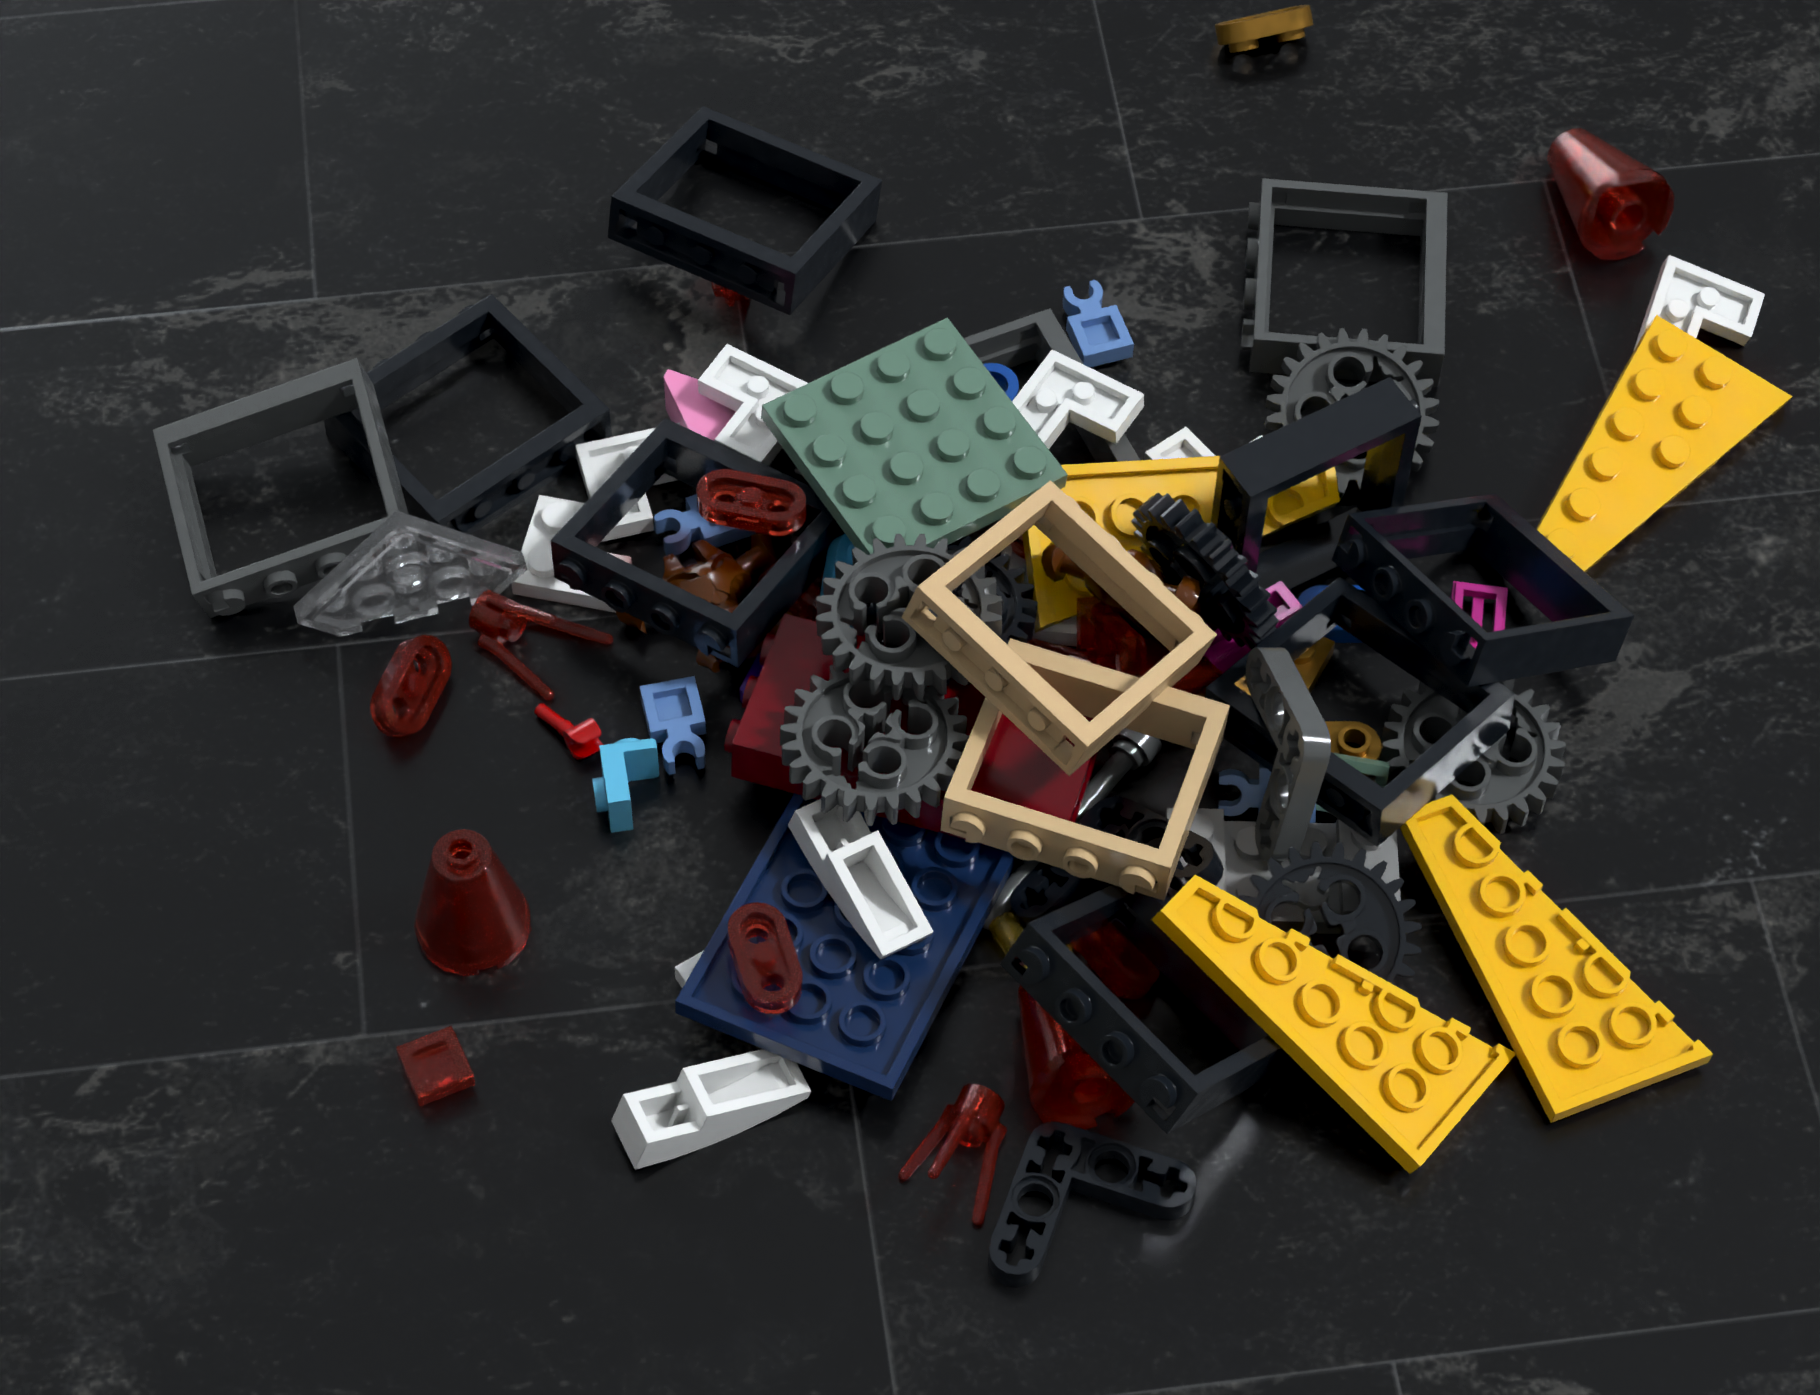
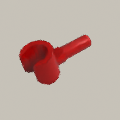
(580, 739)

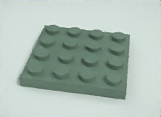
(912, 442)

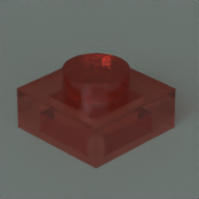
(435, 1065)

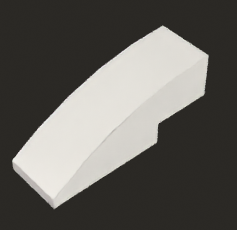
(860, 878)
(706, 1105)

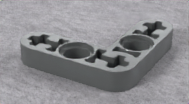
(1301, 755)

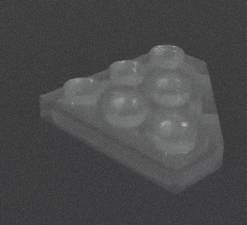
(405, 574)

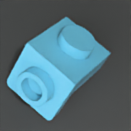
(620, 763)

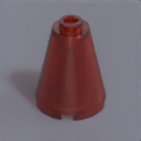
(1608, 194)
(470, 907)
(1062, 1075)

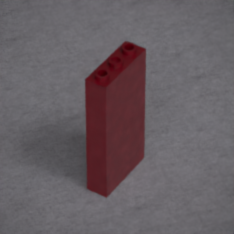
(1010, 771)

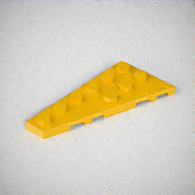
(1656, 434)
(1117, 489)
(1551, 983)
(1351, 1031)

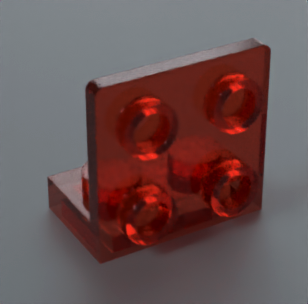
(1121, 648)

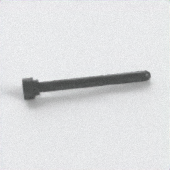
(1128, 753)

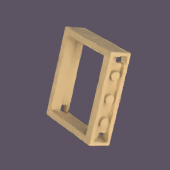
(1011, 681)
(1072, 846)

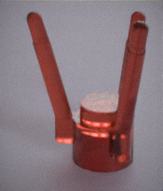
(504, 620)
(968, 1122)

